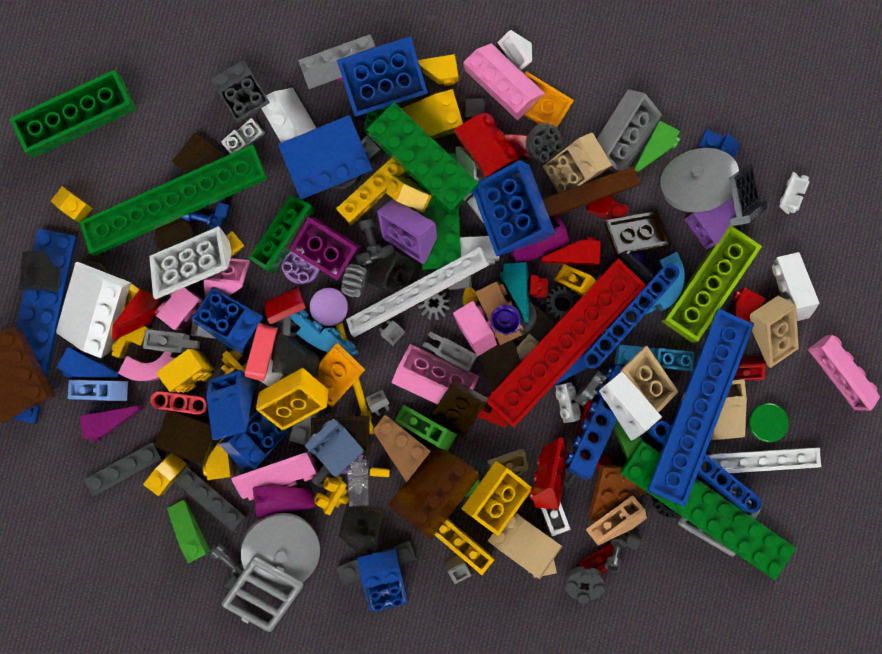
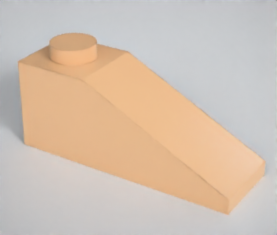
(617, 521)

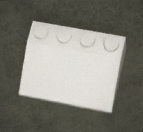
(189, 262)
(91, 309)

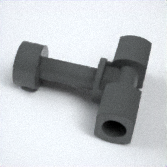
(373, 251)
(624, 540)
(237, 568)

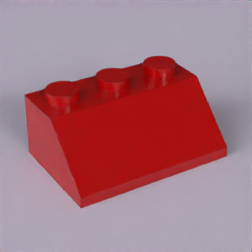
(486, 144)
(550, 476)

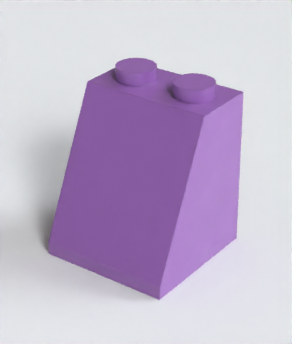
(711, 224)

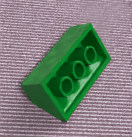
(281, 234)

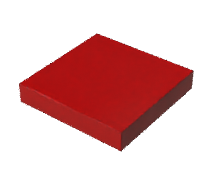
(284, 305)

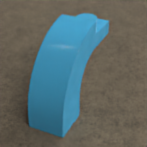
(675, 289)

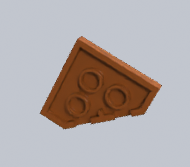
(611, 491)

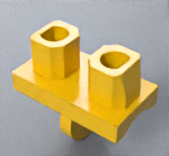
(231, 360)
(334, 495)

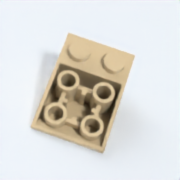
(577, 163)
(733, 414)

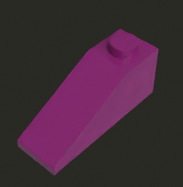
(104, 423)
(281, 499)

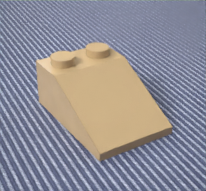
(775, 329)
(650, 378)
(526, 545)

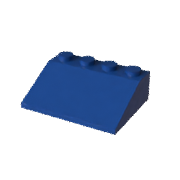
(382, 76)
(325, 157)
(512, 209)

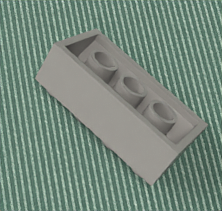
(324, 67)
(628, 129)

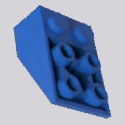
(227, 320)
(229, 404)
(254, 445)
(382, 580)

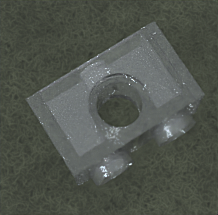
(358, 483)

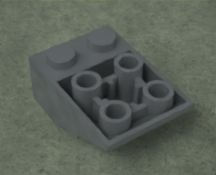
(240, 91)

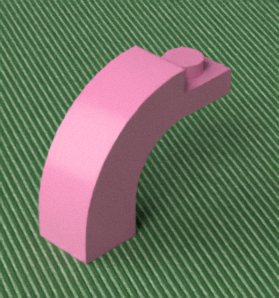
(140, 371)

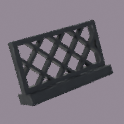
(745, 197)

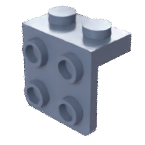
(334, 447)

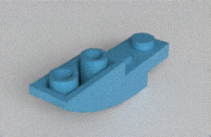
(323, 339)
(667, 358)

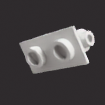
(791, 200)
(568, 411)

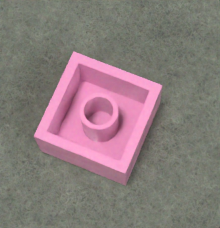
(180, 309)
(475, 328)

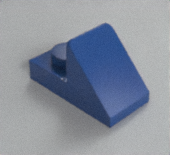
(716, 141)

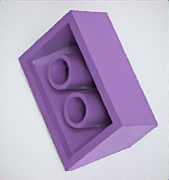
(407, 230)

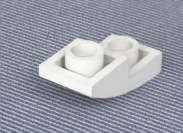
(243, 137)

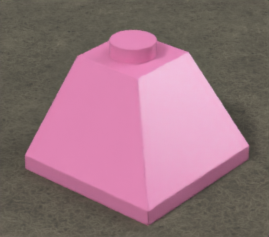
(229, 279)

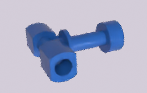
(214, 220)

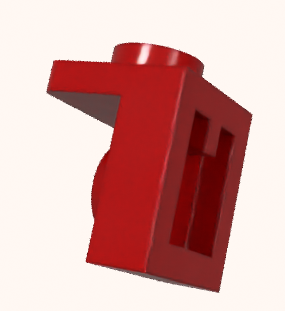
(538, 286)

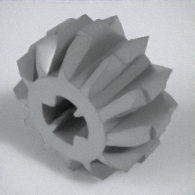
(354, 280)
(433, 310)

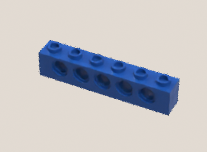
(575, 464)

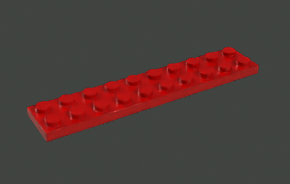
(565, 342)

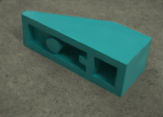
(516, 281)

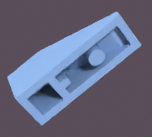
(98, 390)

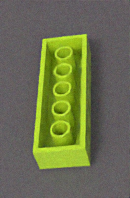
(711, 284)

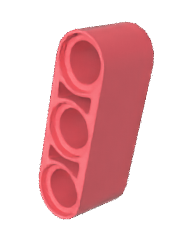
(261, 352)
(171, 402)

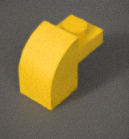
(121, 345)

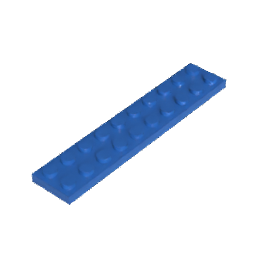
(42, 310)
(700, 408)

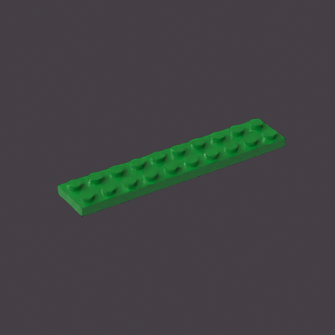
(172, 200)
(716, 517)

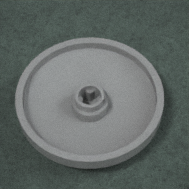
(698, 180)
(284, 542)

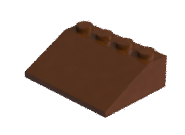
(21, 376)
(434, 491)

